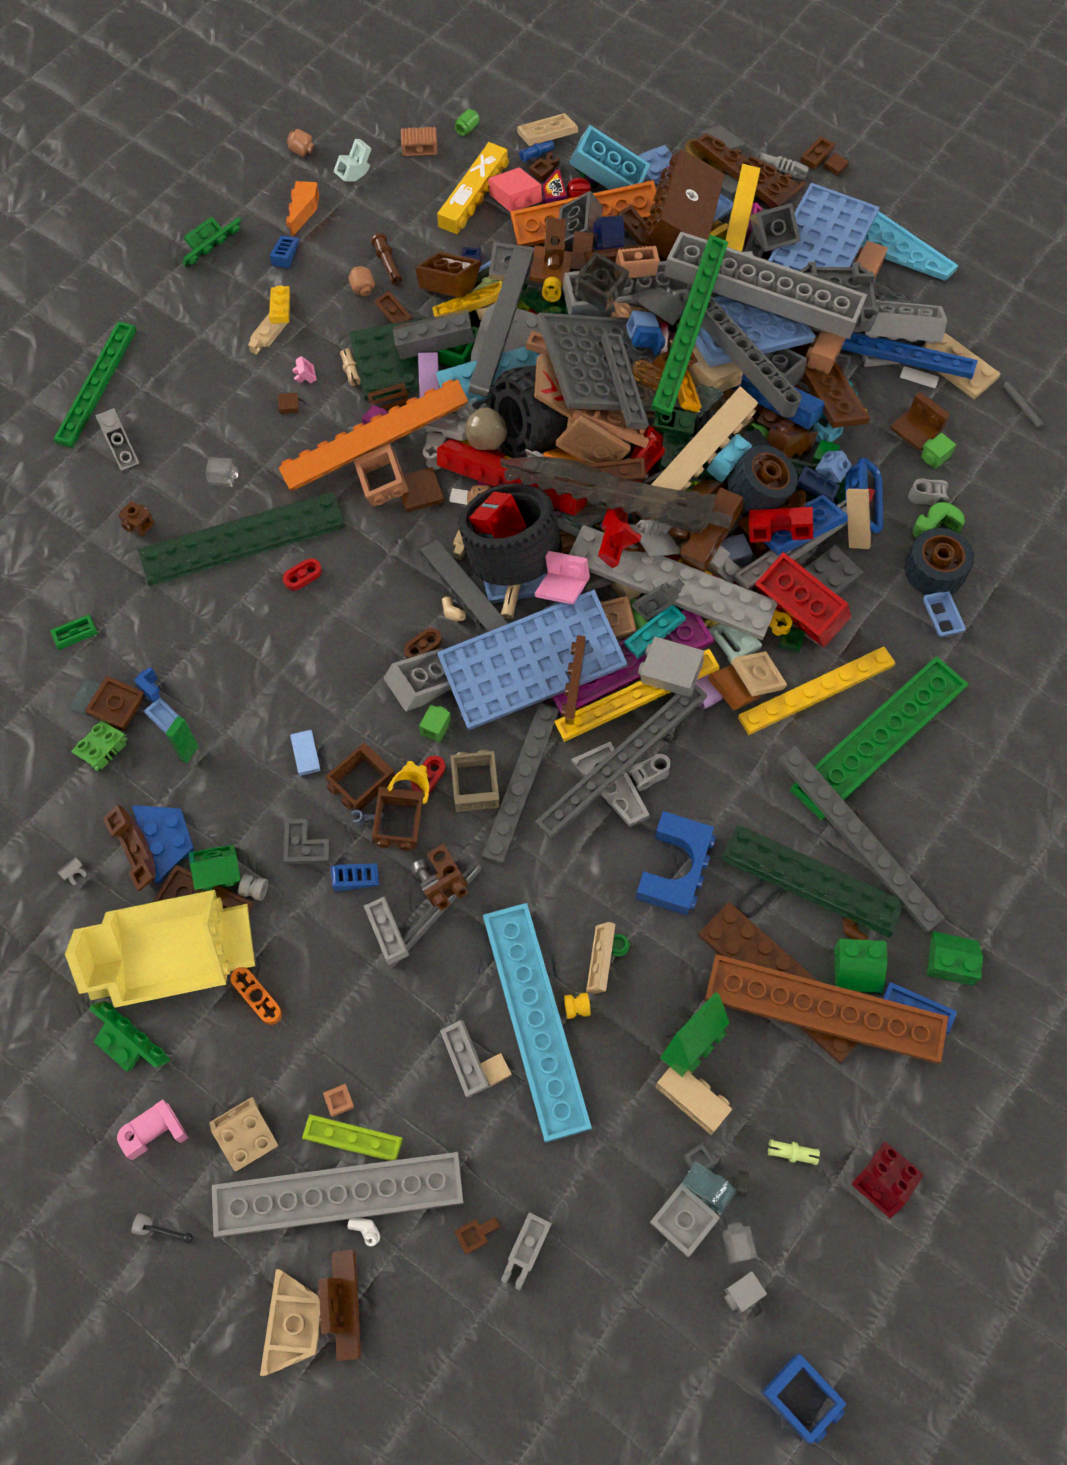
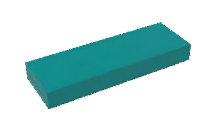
(658, 627)

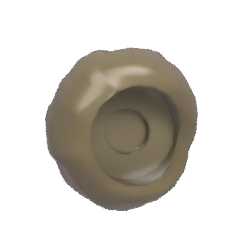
(485, 429)

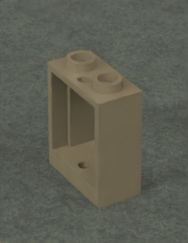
(475, 801)

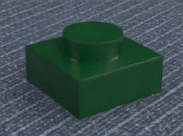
(792, 640)

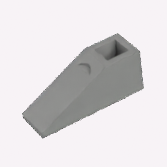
(117, 439)

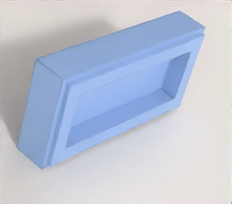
(305, 752)

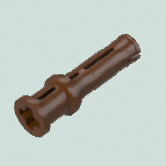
(384, 253)

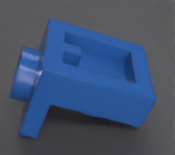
(649, 338)
(146, 684)

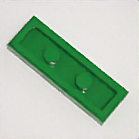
(182, 739)

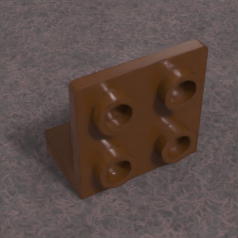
(921, 421)

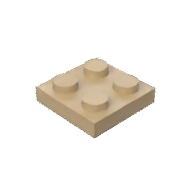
(759, 673)

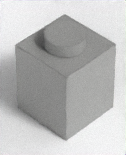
(744, 1293)

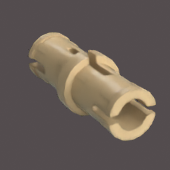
(350, 367)

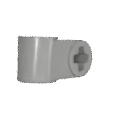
(433, 441)
(928, 492)
(647, 774)

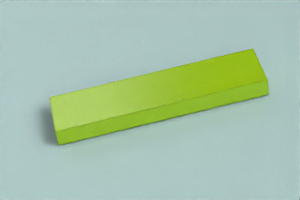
(352, 1138)

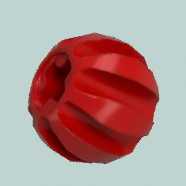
(577, 187)

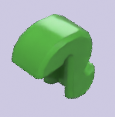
(940, 513)

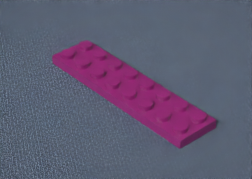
(690, 633)

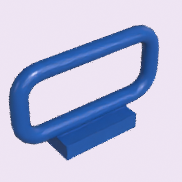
(857, 479)

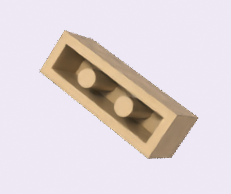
(695, 1099)

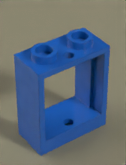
(780, 1381)

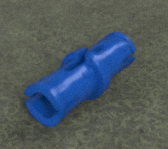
(536, 150)

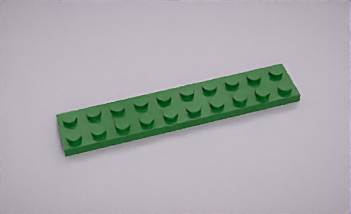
(886, 730)

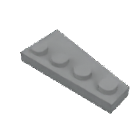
(622, 793)

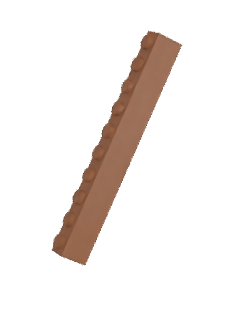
(828, 345)

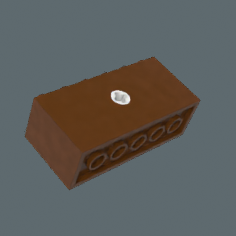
(683, 202)

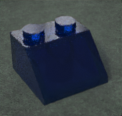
(609, 232)

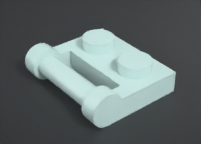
(742, 642)

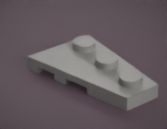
(450, 425)

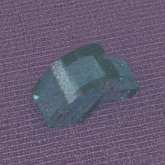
(710, 1187)

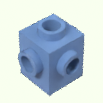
(834, 465)

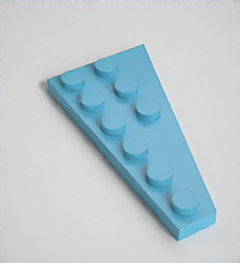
(908, 249)

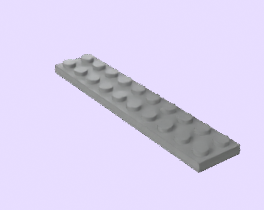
(700, 595)
(336, 1194)

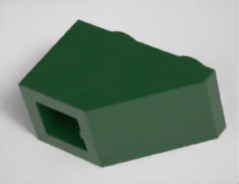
(678, 422)

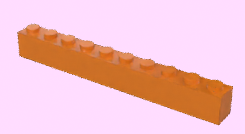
(376, 434)

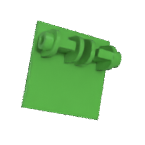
(98, 744)

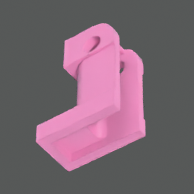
(148, 1127)

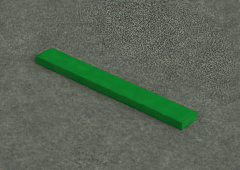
(95, 385)

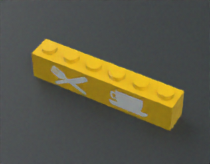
(472, 188)

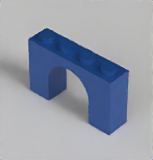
(678, 893)

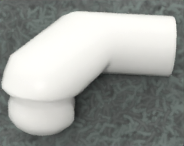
(367, 1229)

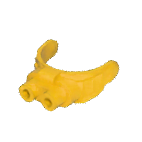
(415, 774)

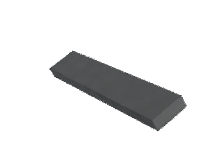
(624, 381)

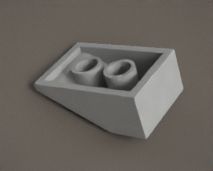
(417, 680)

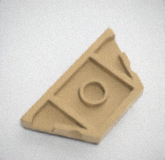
(291, 1325)

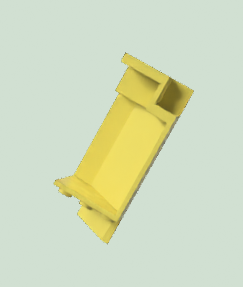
(161, 949)

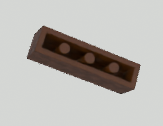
(702, 547)

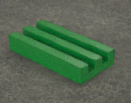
(75, 634)

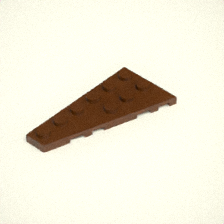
(771, 187)

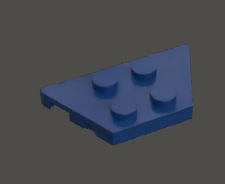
(166, 836)

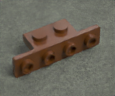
(340, 1305)

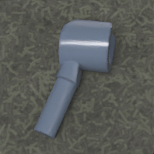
(363, 817)

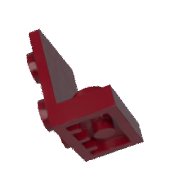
(888, 1180)

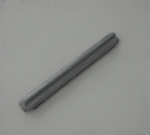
(434, 913)

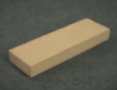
(858, 518)
(600, 958)

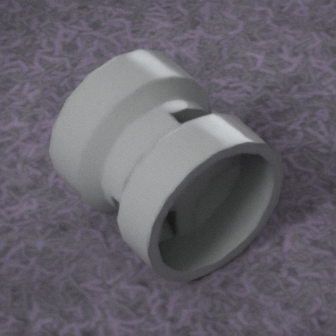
(253, 887)

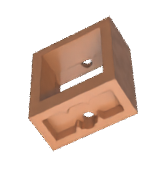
(373, 461)

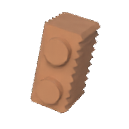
(419, 141)
(639, 261)

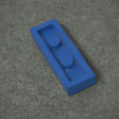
(903, 996)

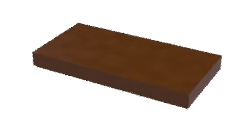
(181, 884)

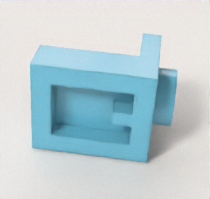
(827, 433)

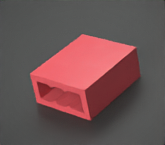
(515, 189)

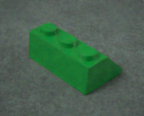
(697, 1037)

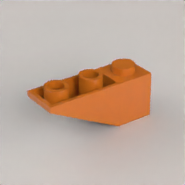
(304, 204)

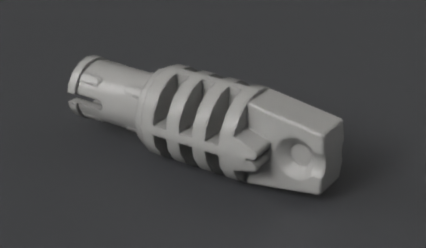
(785, 166)

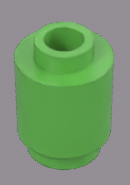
(467, 122)

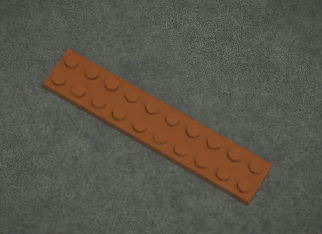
(828, 1009)

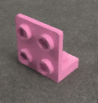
(564, 579)

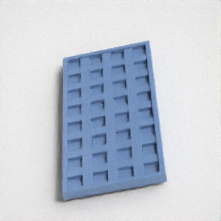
(829, 230)
(529, 659)

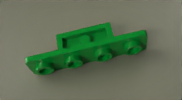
(206, 236)
(123, 1040)

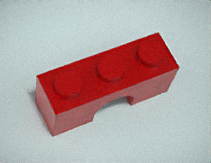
(767, 521)

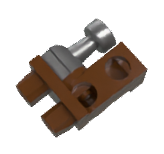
(443, 883)

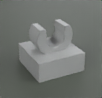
(70, 869)

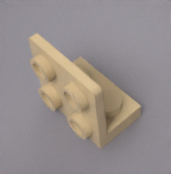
(243, 1134)

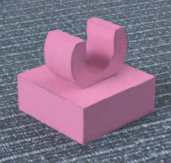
(304, 371)

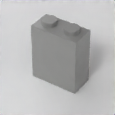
(671, 666)

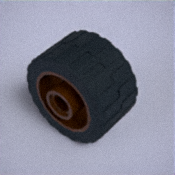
(763, 478)
(939, 561)

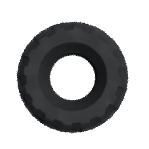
(527, 419)

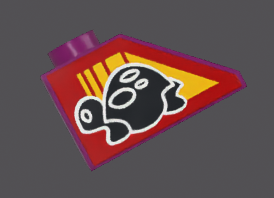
(553, 189)

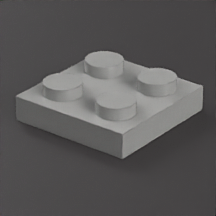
(684, 1220)

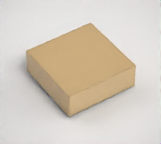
(495, 1069)

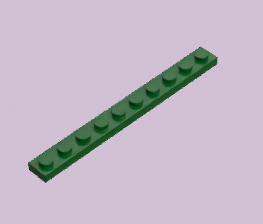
(689, 326)

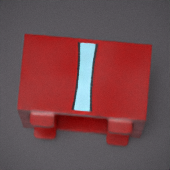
(498, 517)

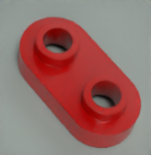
(301, 574)
(433, 776)

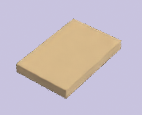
(547, 129)

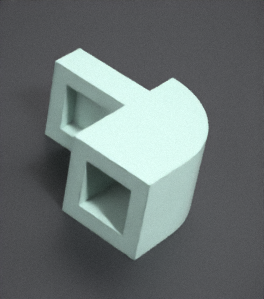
(354, 165)

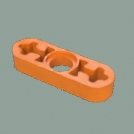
(257, 986)

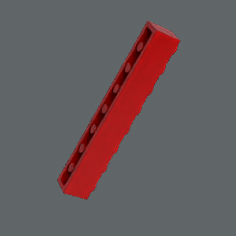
(488, 469)

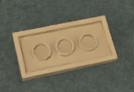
(983, 375)

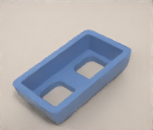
(951, 613)

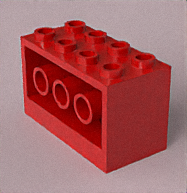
(804, 599)

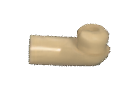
(451, 612)

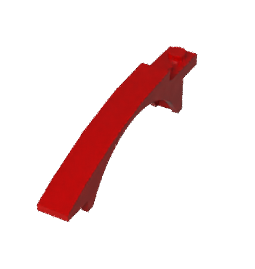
(615, 524)

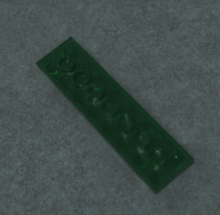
(813, 880)

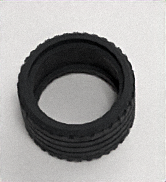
(516, 557)

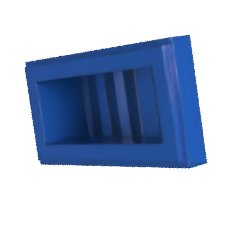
(287, 256)
(355, 884)

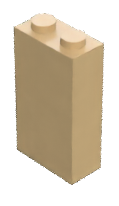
(720, 377)

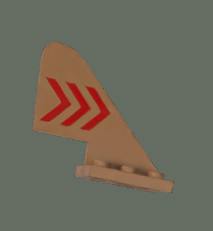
(582, 437)

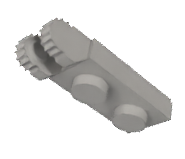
(527, 1247)

